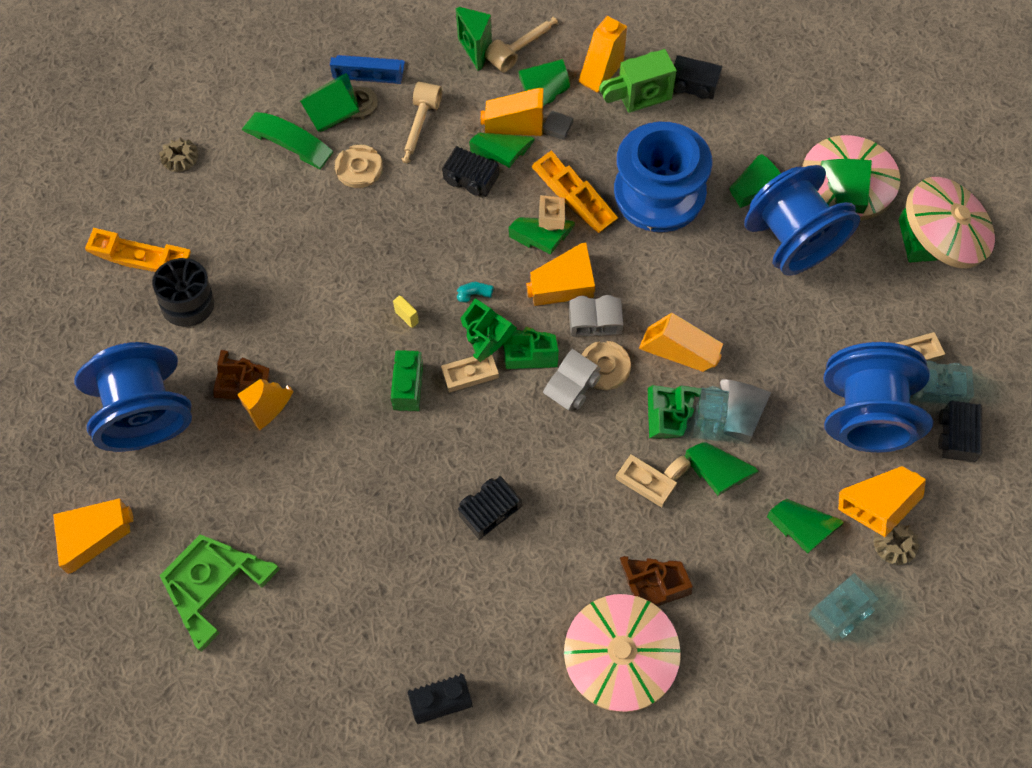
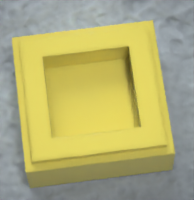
(406, 311)

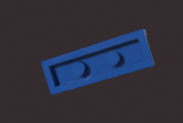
(368, 69)

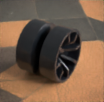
(183, 292)

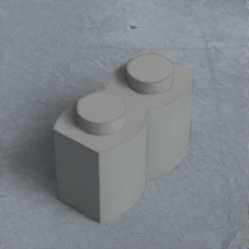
(595, 316)
(572, 380)

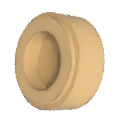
(677, 468)

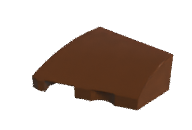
(236, 376)
(656, 580)

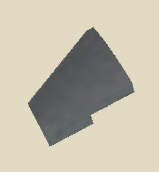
(744, 408)

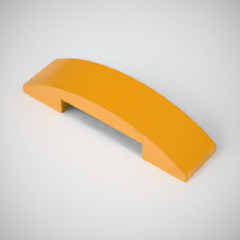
(131, 253)

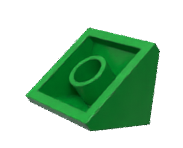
(474, 34)
(331, 103)

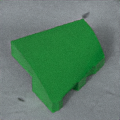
(549, 76)
(500, 147)
(753, 180)
(849, 181)
(527, 232)
(485, 329)
(536, 350)
(670, 410)
(718, 467)
(803, 524)

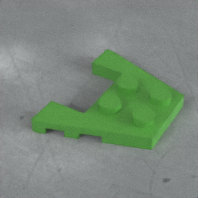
(201, 575)

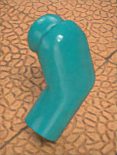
(464, 291)

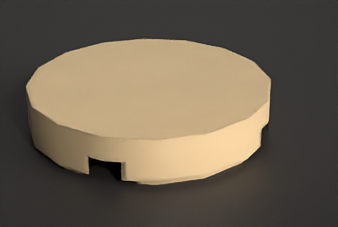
(352, 169)
(612, 373)

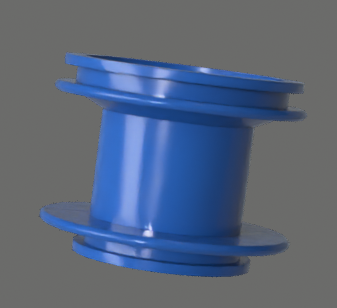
(648, 188)
(801, 219)
(877, 394)
(133, 397)

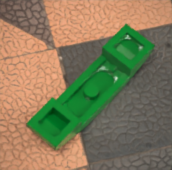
(290, 137)

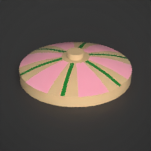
(884, 170)
(950, 222)
(622, 653)

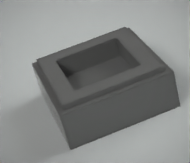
(557, 125)

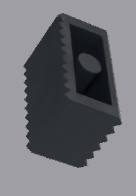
(696, 77)
(470, 171)
(961, 431)
(489, 506)
(440, 699)

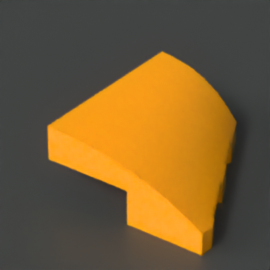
(264, 401)

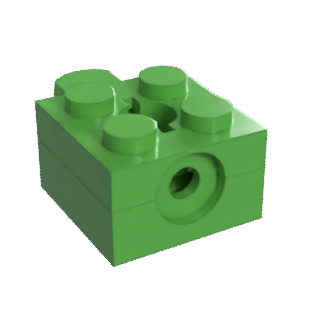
(642, 81)

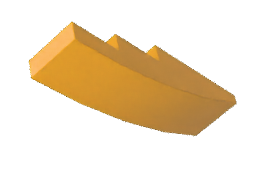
(578, 194)

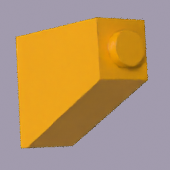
(604, 53)
(515, 114)
(562, 278)
(682, 343)
(883, 499)
(89, 531)

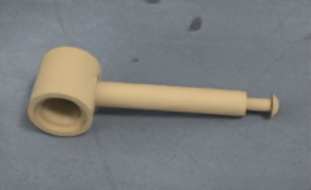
(504, 55)
(426, 97)

